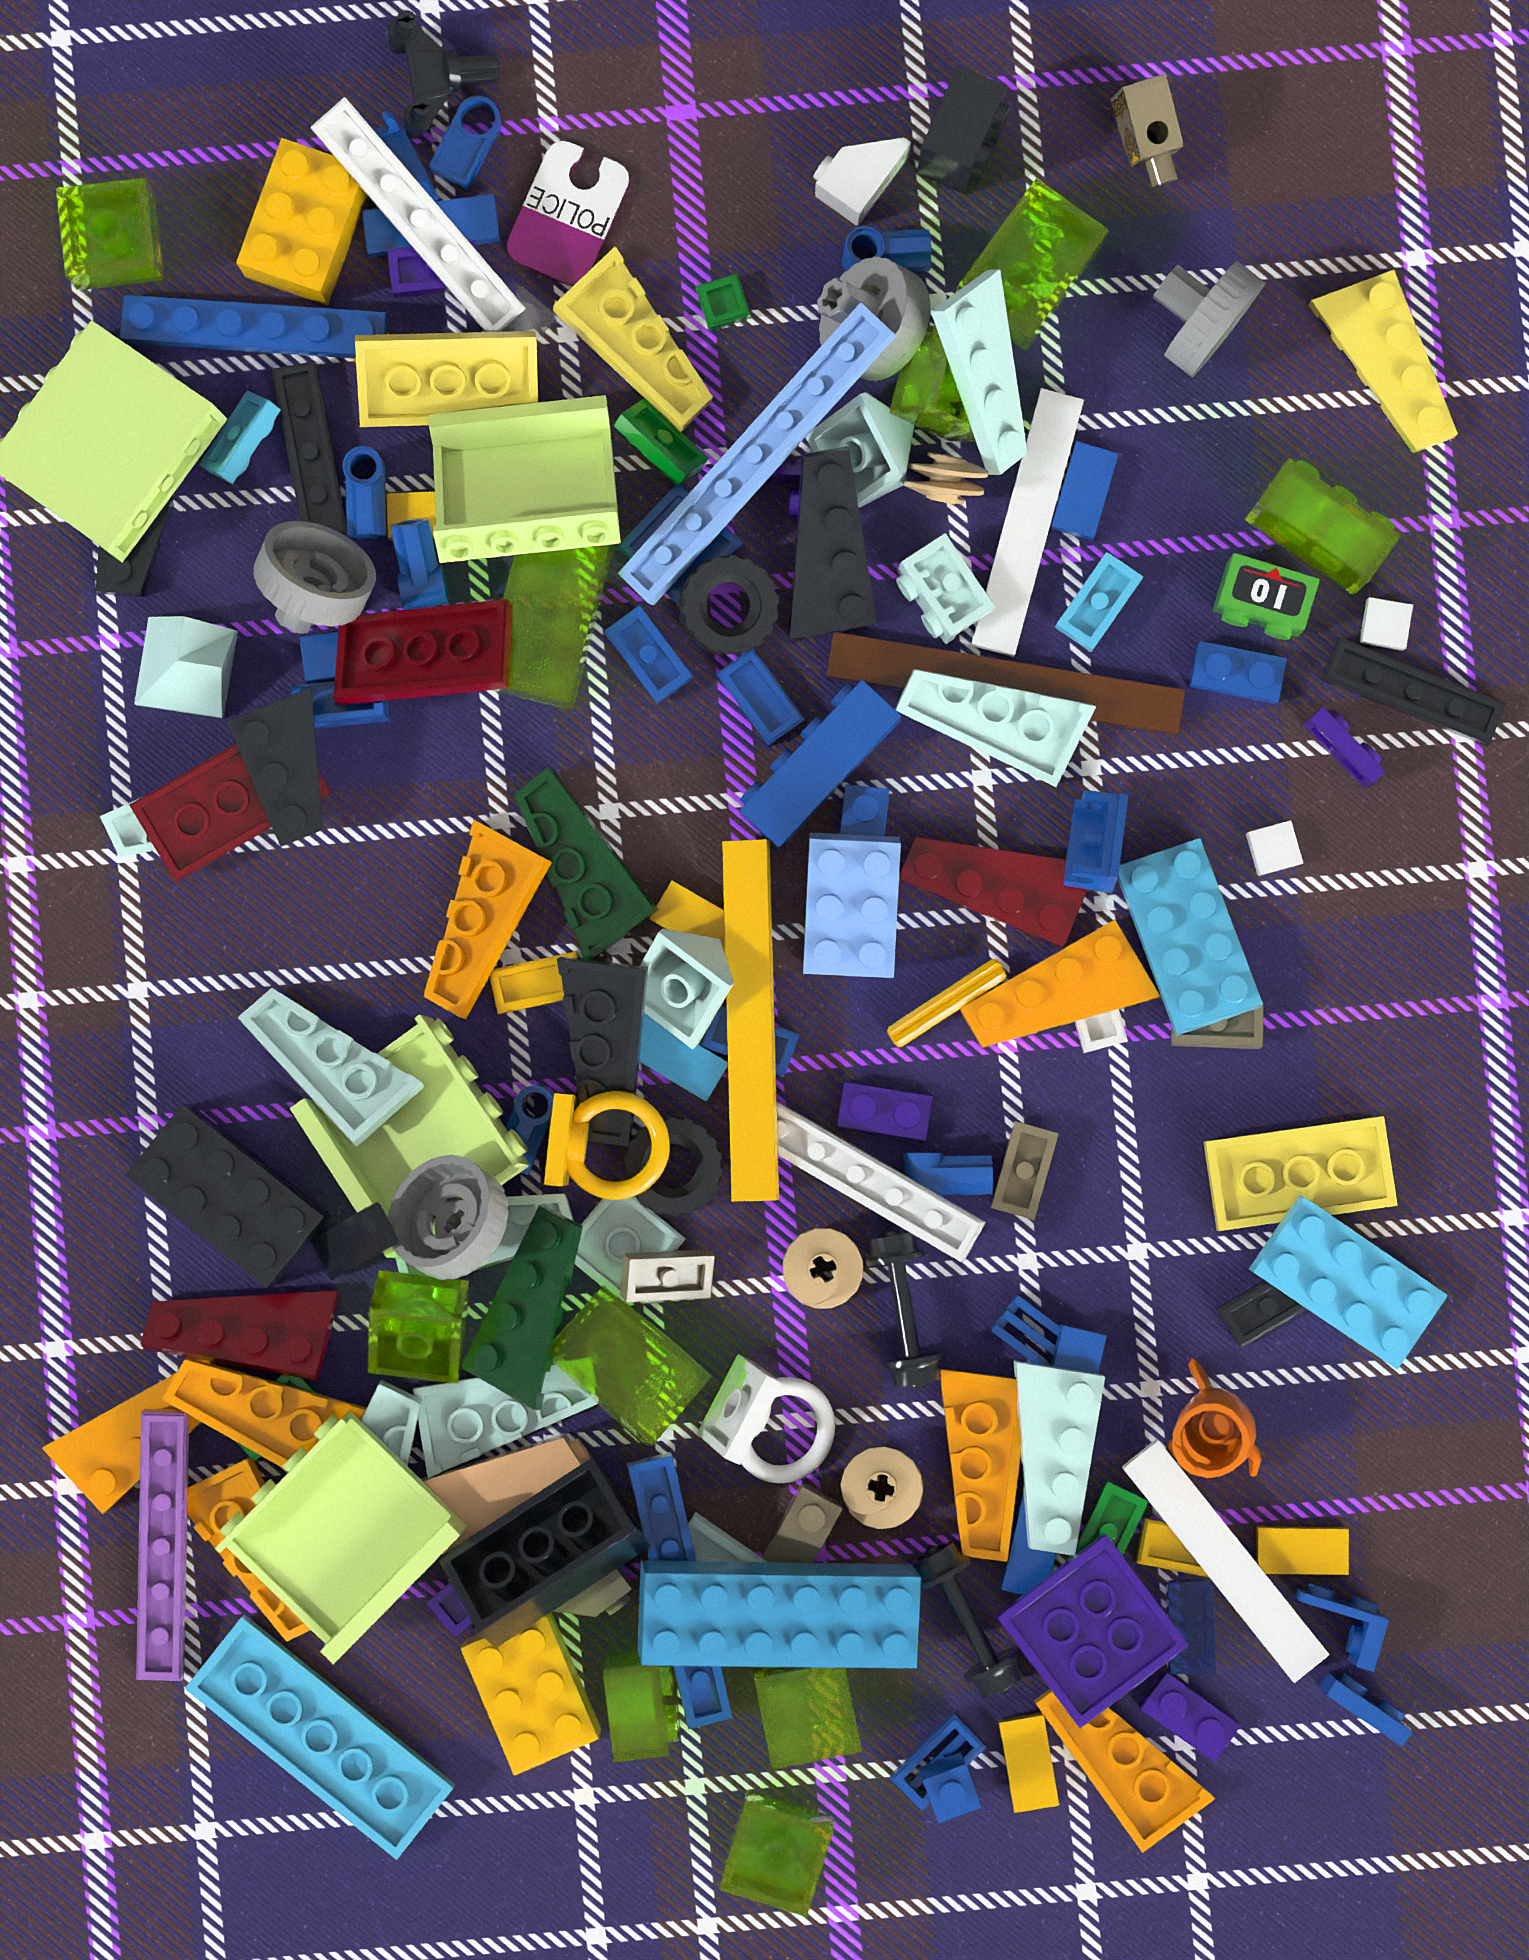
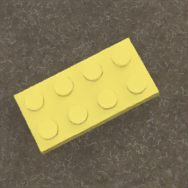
(435, 373)
(1332, 1165)

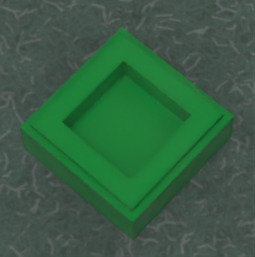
(723, 302)

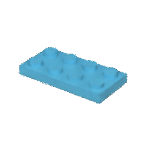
(1188, 937)
(1348, 1282)

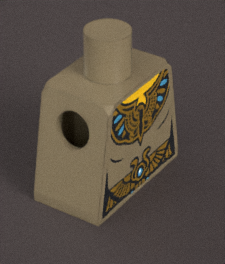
(1144, 109)

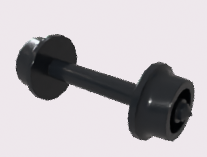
(913, 1367)
(995, 1670)

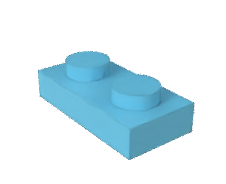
(239, 437)
(1098, 601)

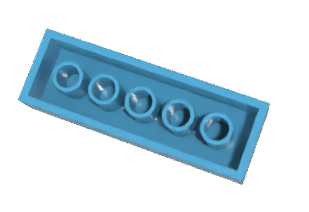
(778, 1614)

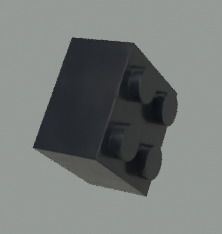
(959, 135)

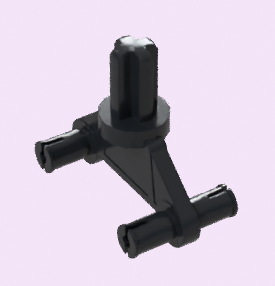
(433, 71)

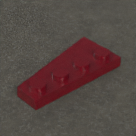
(999, 884)
(253, 1332)

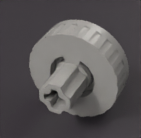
(893, 296)
(1206, 312)
(297, 573)
(465, 1229)

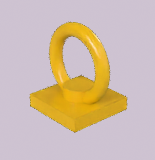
(570, 1137)

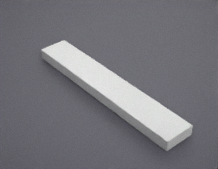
(417, 217)
(1028, 521)
(876, 1184)
(1225, 1560)

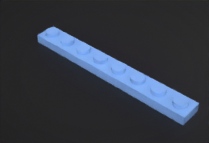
(757, 454)

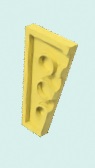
(622, 328)
(1386, 349)

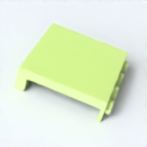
(107, 440)
(523, 479)
(440, 1120)
(342, 1532)

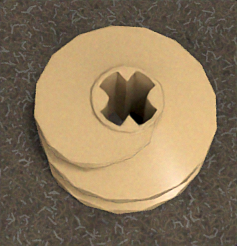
(947, 478)
(815, 1290)
(863, 1501)

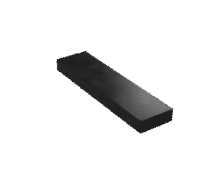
(309, 445)
(1413, 691)

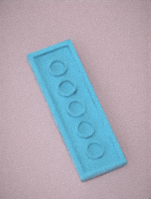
(320, 1736)

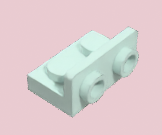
(943, 589)

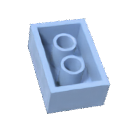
(851, 905)

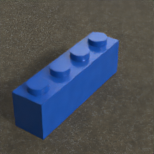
(819, 764)

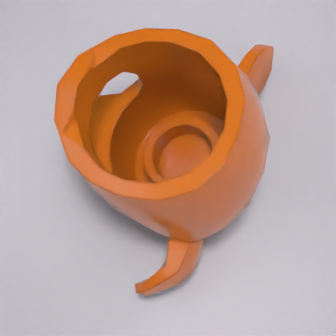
(1214, 1431)

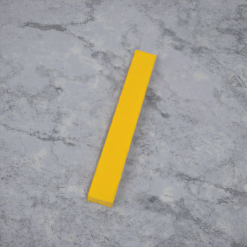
(750, 1021)

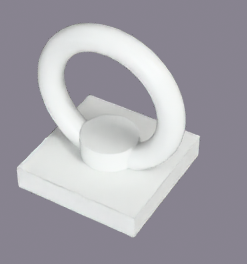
(743, 1411)

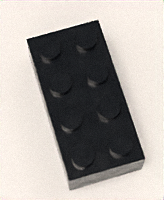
(228, 1195)
(543, 1552)

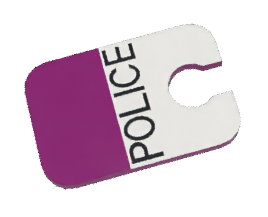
(562, 225)

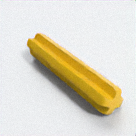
(946, 1003)

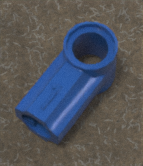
(905, 247)
(365, 497)
(420, 577)
(531, 1128)
(950, 1173)

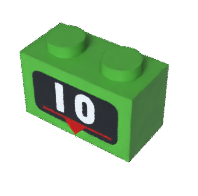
(1265, 596)

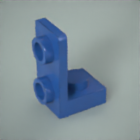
(1362, 1640)

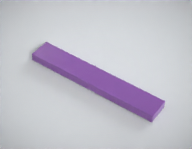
(162, 1545)

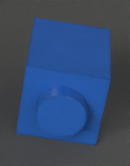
(949, 1787)

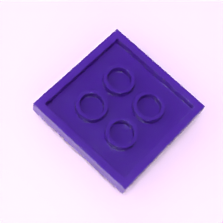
(1092, 1630)

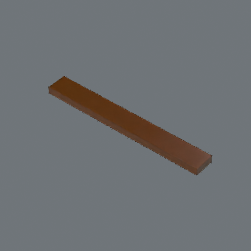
(1116, 700)

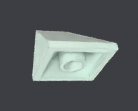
(876, 444)
(186, 666)
(685, 983)

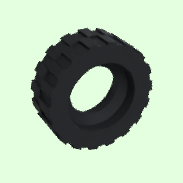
(760, 594)
(706, 1177)

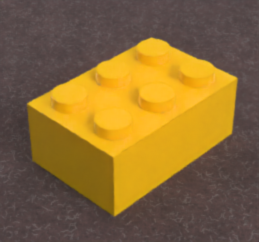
(302, 223)
(532, 1694)

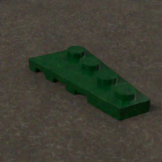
(591, 879)
(521, 1322)

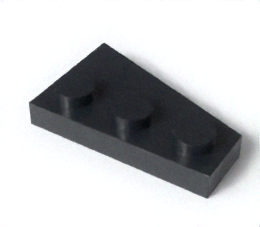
(283, 764)

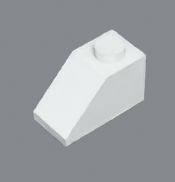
(859, 176)

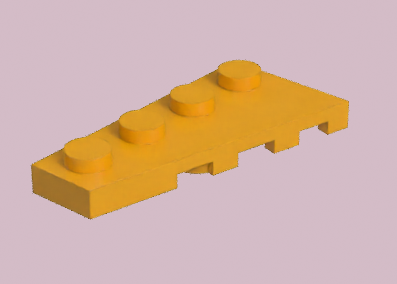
(489, 903)
(1071, 985)
(254, 1410)
(105, 1452)
(983, 1458)
(211, 1507)
(1129, 1772)

